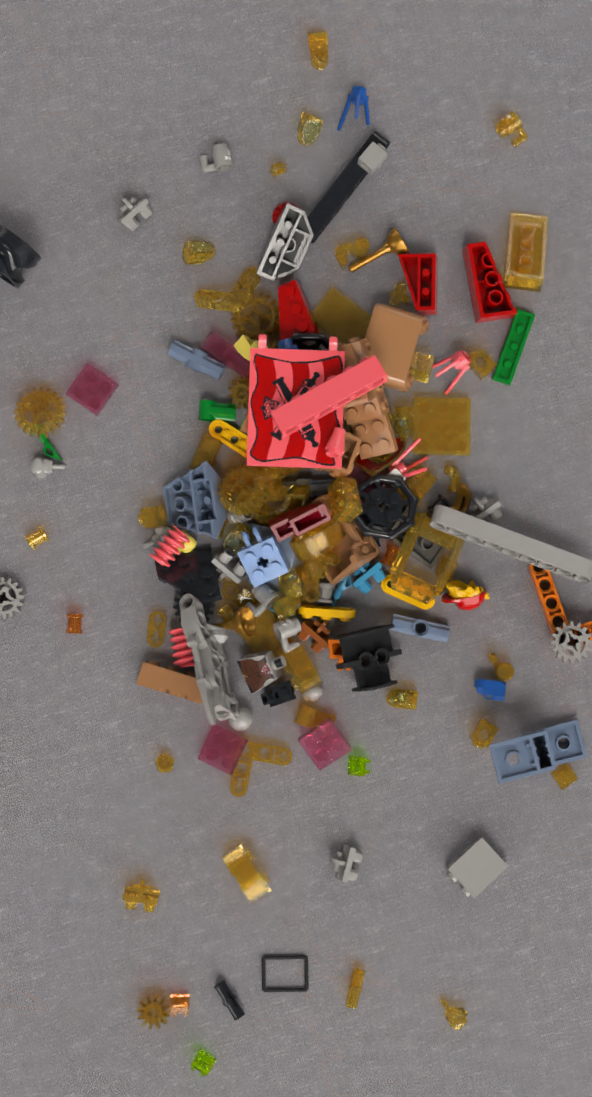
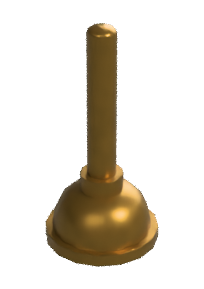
(394, 244)
(241, 622)

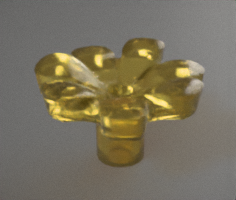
(399, 295)

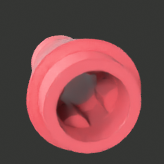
(336, 443)

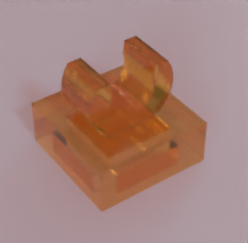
(179, 1004)

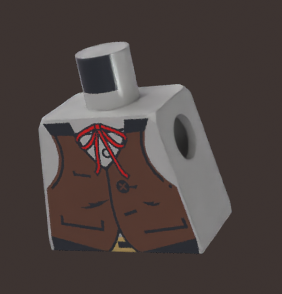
(261, 669)

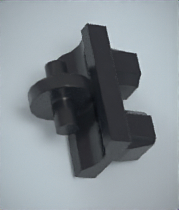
(278, 694)

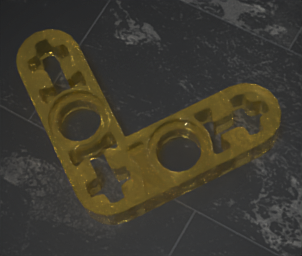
(233, 300)
(254, 755)

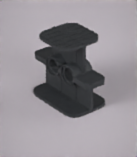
(366, 645)

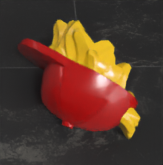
(465, 596)

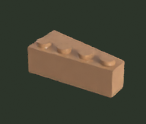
(169, 681)

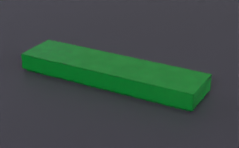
(513, 347)

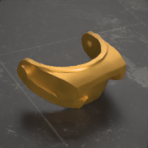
(463, 491)

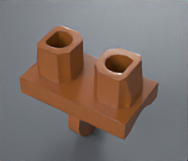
(317, 631)

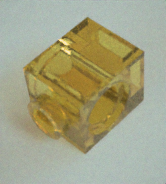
(482, 372)
(152, 517)
(490, 728)

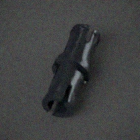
(229, 1000)

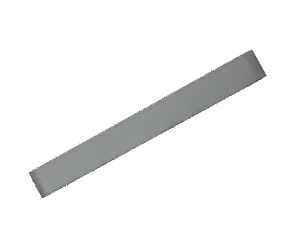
(511, 544)

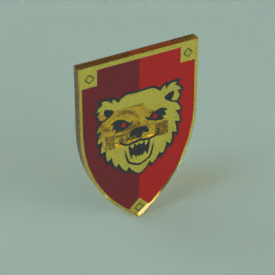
(378, 463)

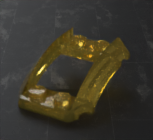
(413, 586)

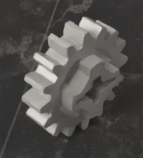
(7, 588)
(575, 651)

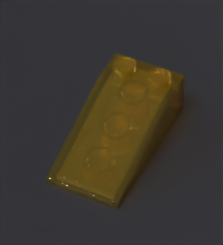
(525, 252)

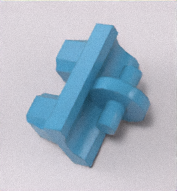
(361, 583)

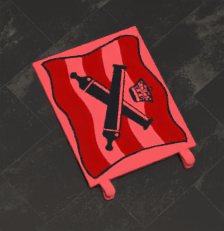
(275, 380)

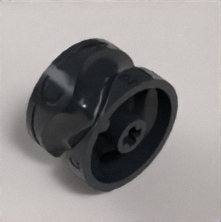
(15, 256)

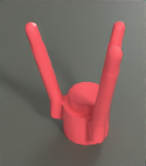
(460, 361)
(404, 469)

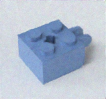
(267, 548)

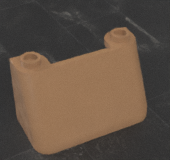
(393, 341)
(352, 550)

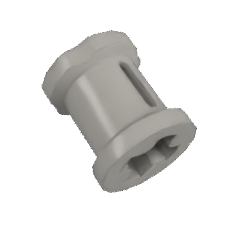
(325, 593)

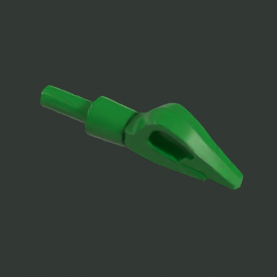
(47, 445)

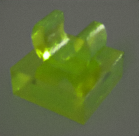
(356, 766)
(203, 1062)

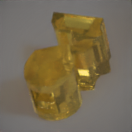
(358, 250)

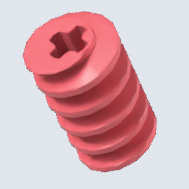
(170, 546)
(183, 651)

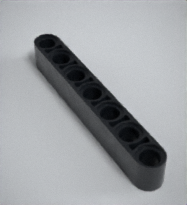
(341, 189)

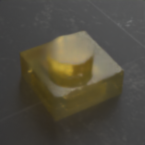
(564, 776)

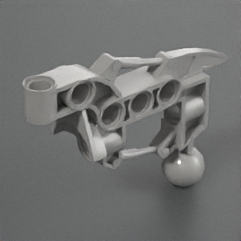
(209, 665)

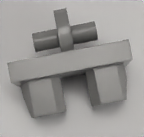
(141, 207)
(485, 507)
(227, 568)
(344, 861)

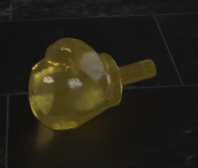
(455, 1016)

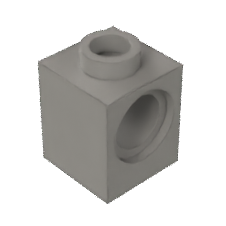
(372, 158)

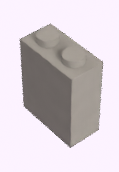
(476, 867)

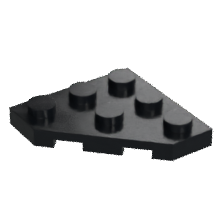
(193, 575)

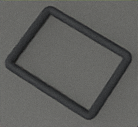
(285, 989)

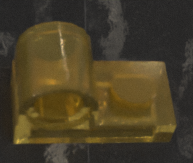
(311, 717)

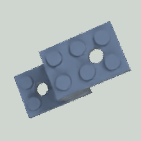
(537, 751)

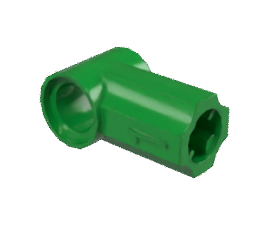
(211, 411)

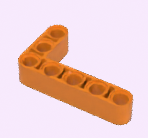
(558, 610)

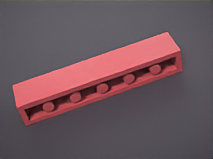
(329, 396)

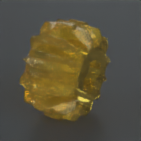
(240, 386)
(146, 1006)

